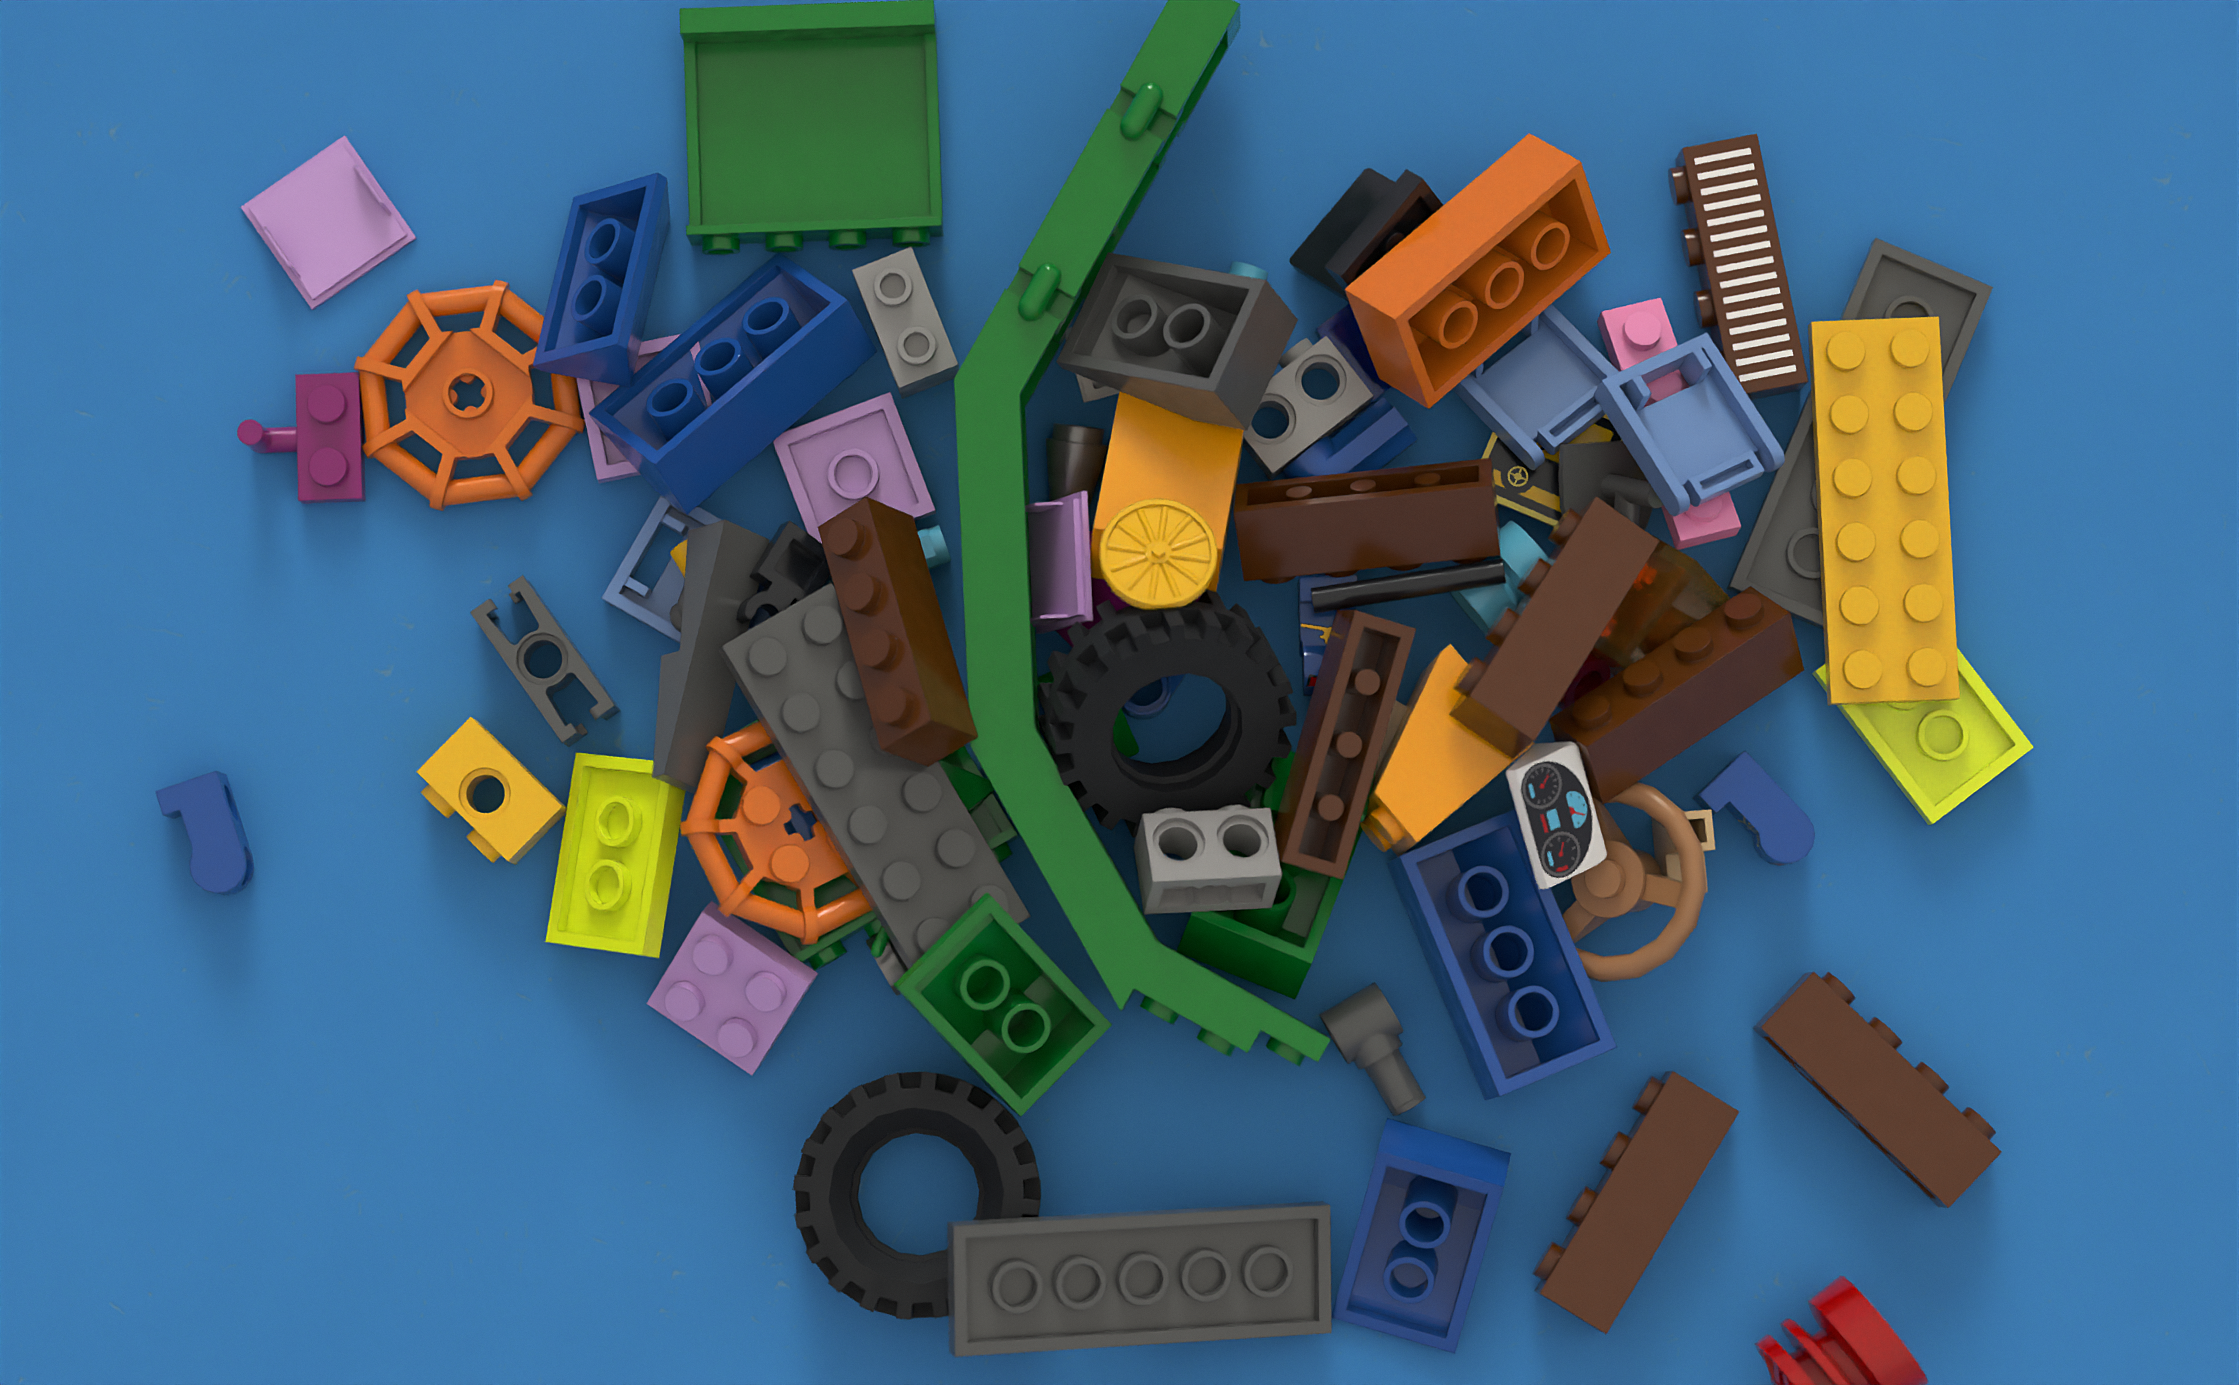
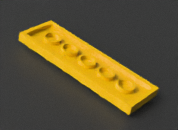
(1883, 511)

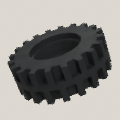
(1136, 649)
(844, 1144)

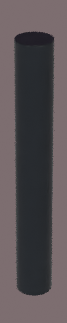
(1408, 585)

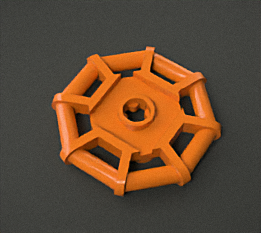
(432, 401)
(765, 843)

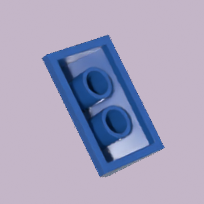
(605, 281)

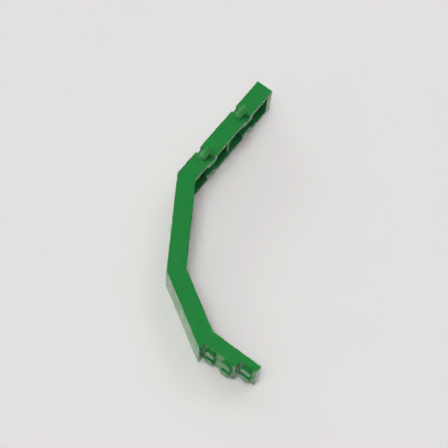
(993, 495)

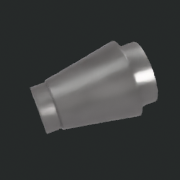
(1074, 459)

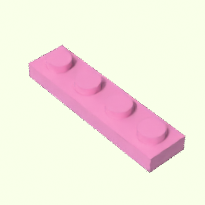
(1633, 336)

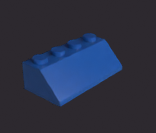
(766, 363)
(1500, 956)

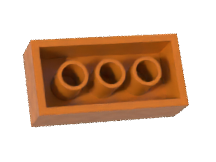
(1478, 270)

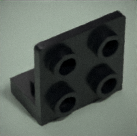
(1364, 228)

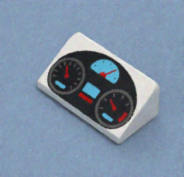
(1556, 812)

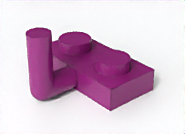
(325, 438)

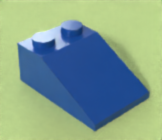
(1421, 1235)

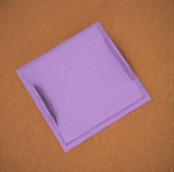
(328, 222)
(1060, 562)

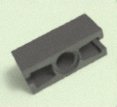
(518, 660)

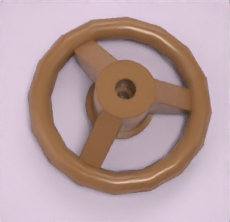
(1632, 882)

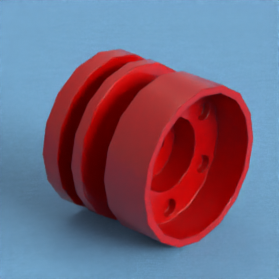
(1848, 1349)

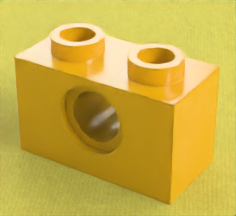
(461, 765)

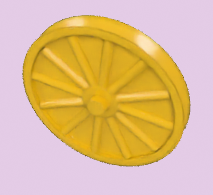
(1158, 554)

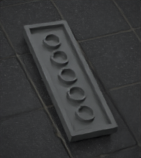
(1783, 544)
(886, 815)
(1138, 1278)

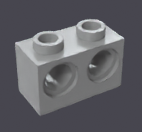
(906, 322)
(1306, 417)
(1208, 874)

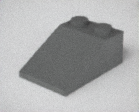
(1180, 338)

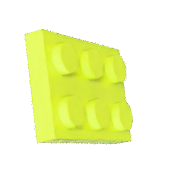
(1939, 747)
(615, 857)

